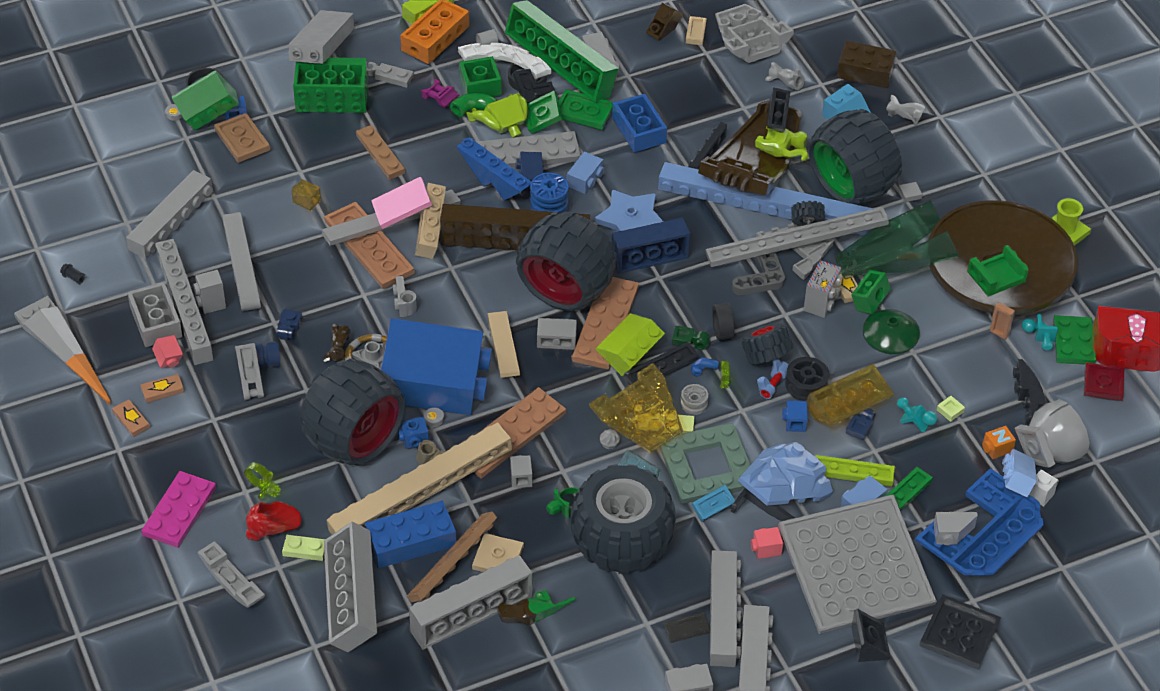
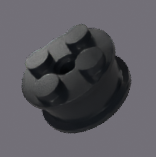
(805, 377)

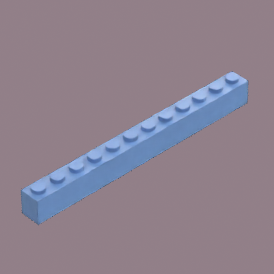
(777, 202)

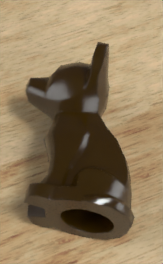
(339, 337)

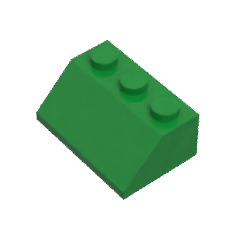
(205, 100)

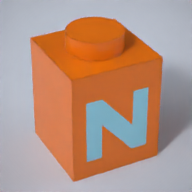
(998, 442)

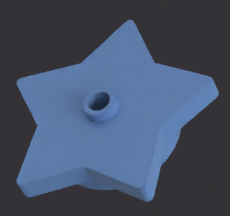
(628, 212)

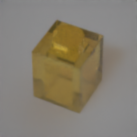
(306, 194)

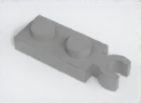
(390, 74)

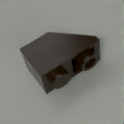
(664, 21)

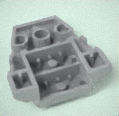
(751, 34)

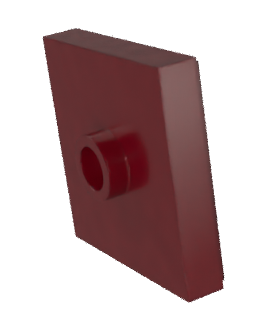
(1104, 381)

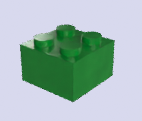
(480, 76)

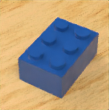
(639, 122)

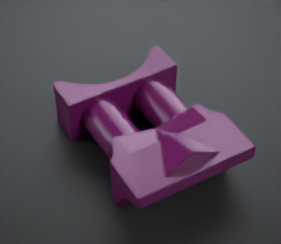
(444, 97)

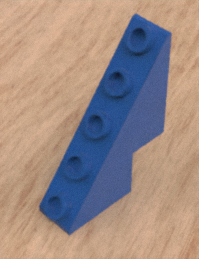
(492, 169)

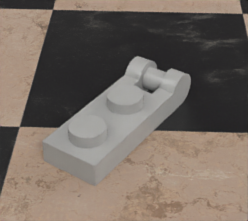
(249, 370)

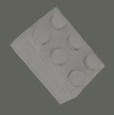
(154, 313)

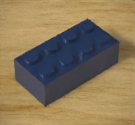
(651, 245)

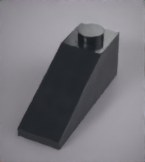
(778, 109)

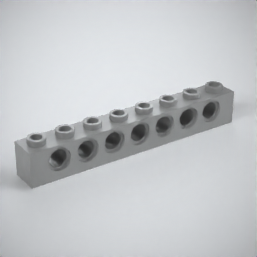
(184, 302)

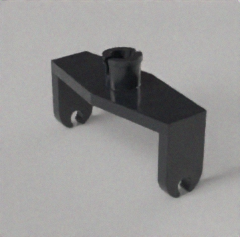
(773, 510)

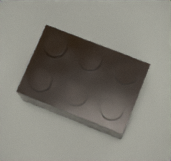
(866, 64)

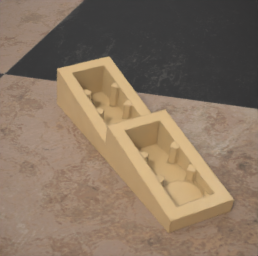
(503, 344)

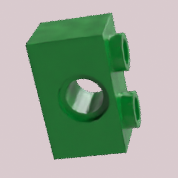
(871, 291)

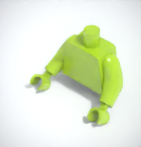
(503, 114)

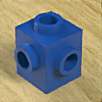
(413, 432)

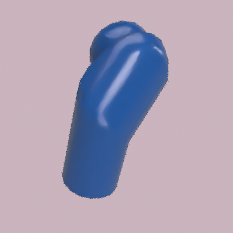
(703, 363)

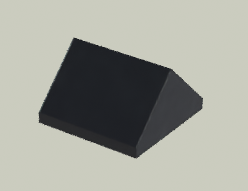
(869, 638)

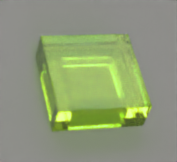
(724, 374)

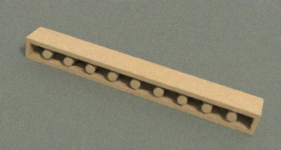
(426, 479)

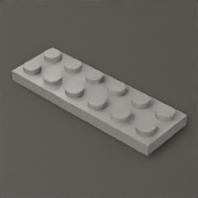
(554, 147)

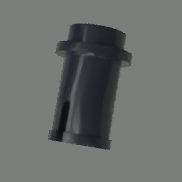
(68, 271)

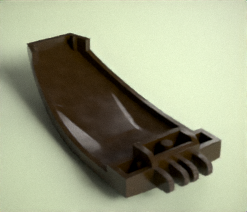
(743, 164)

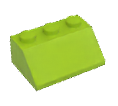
(629, 342)

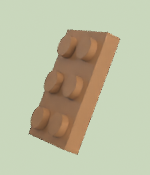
(242, 137)

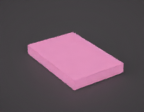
(401, 202)

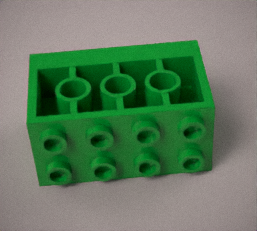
(332, 86)

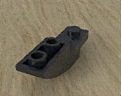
(1028, 389)

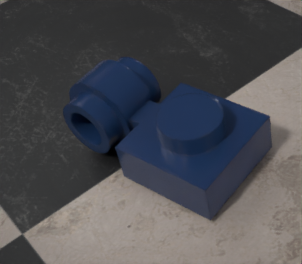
(288, 323)
(861, 424)

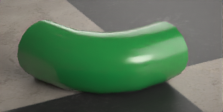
(469, 101)

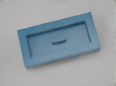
(713, 503)

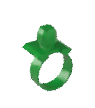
(559, 504)

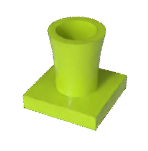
(1068, 218)

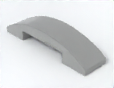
(228, 576)

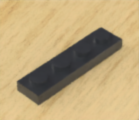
(710, 145)
(666, 362)

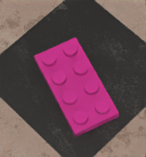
(178, 509)

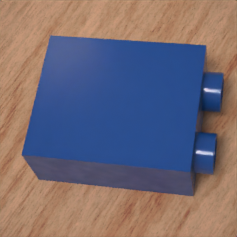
(436, 365)

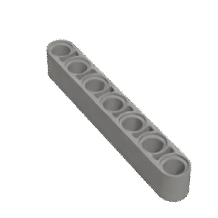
(241, 261)

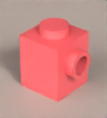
(167, 351)
(767, 543)

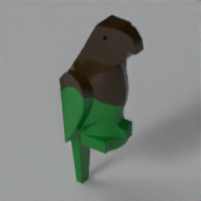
(531, 609)

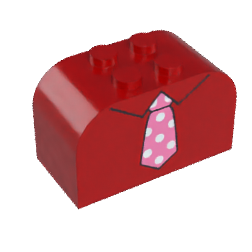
(1127, 338)

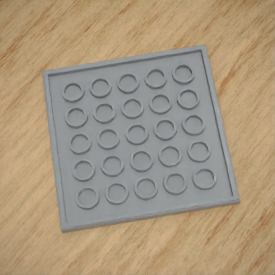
(855, 561)

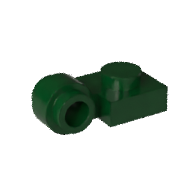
(685, 334)

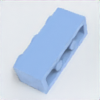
(1019, 472)

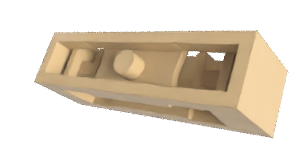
(430, 222)

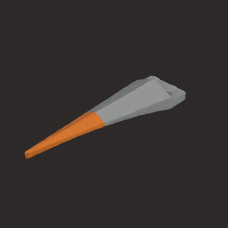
(49, 327)

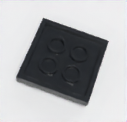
(960, 631)

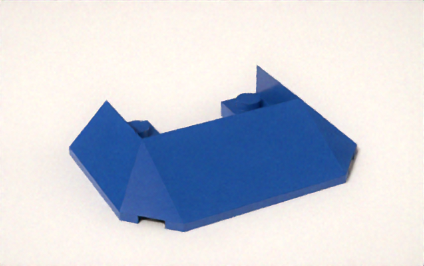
(1014, 524)

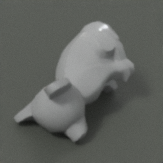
(790, 78)
(909, 110)

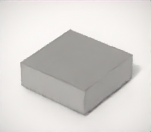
(910, 192)

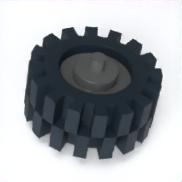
(807, 213)

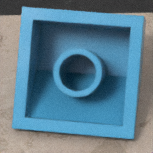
(843, 100)

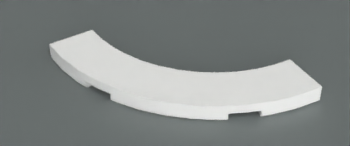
(507, 53)

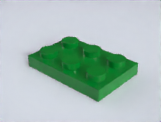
(583, 110)
(1074, 340)

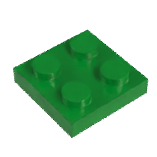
(543, 112)

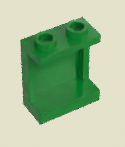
(998, 272)

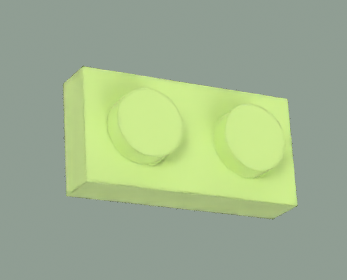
(304, 547)

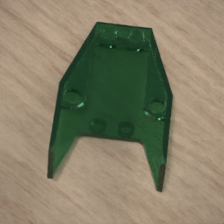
(891, 246)

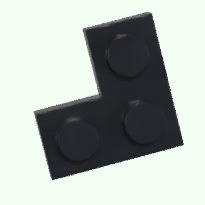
(527, 86)

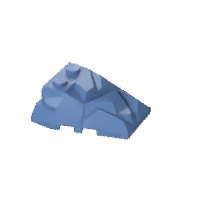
(786, 474)

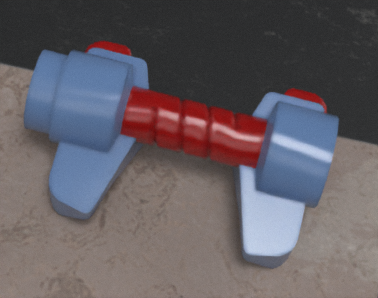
(778, 373)

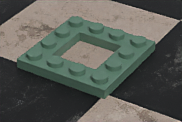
(720, 436)

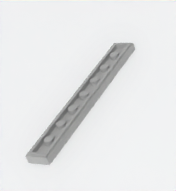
(370, 224)

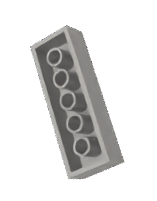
(350, 587)
(470, 602)

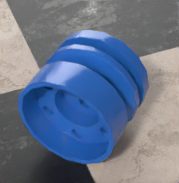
(549, 193)

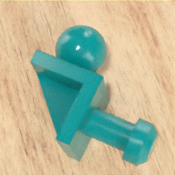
(1042, 331)
(916, 414)

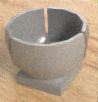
(1054, 435)

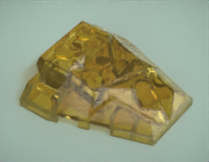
(650, 403)

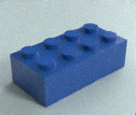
(411, 534)

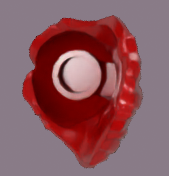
(271, 519)

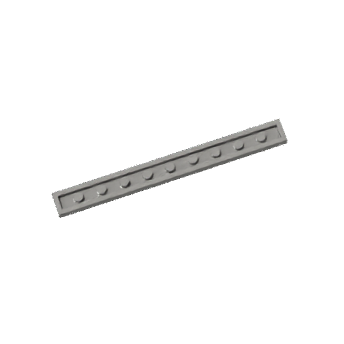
(797, 236)

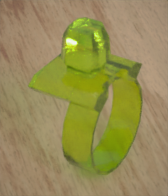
(266, 484)

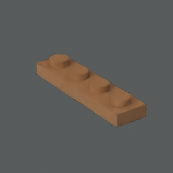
(380, 152)

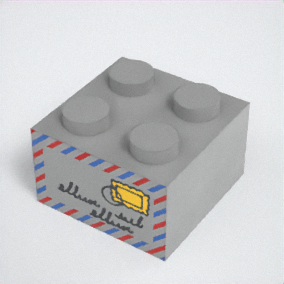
(823, 289)

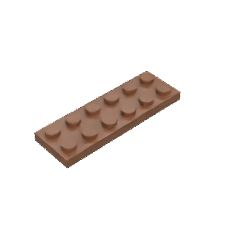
(372, 250)
(602, 319)
(524, 423)

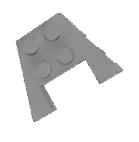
(811, 253)

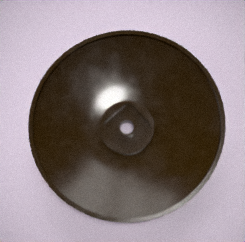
(983, 231)

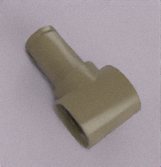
(429, 447)

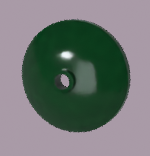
(891, 331)

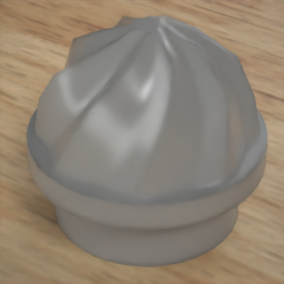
(609, 439)

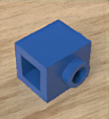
(795, 416)

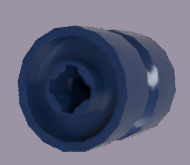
(268, 354)

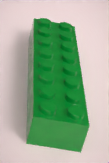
(561, 50)

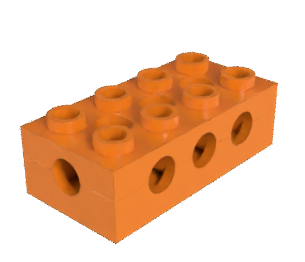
(434, 31)

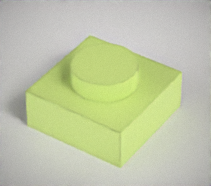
(950, 408)

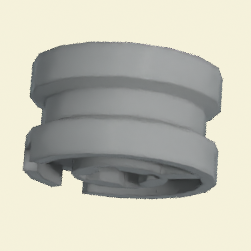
(694, 399)

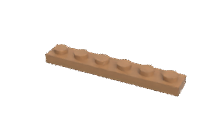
(455, 553)

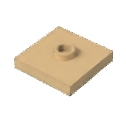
(495, 551)

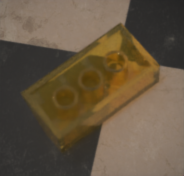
(848, 396)

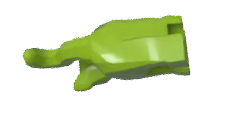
(779, 142)

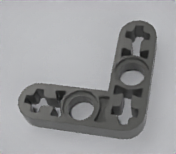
(768, 274)

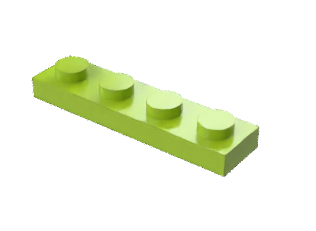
(857, 470)

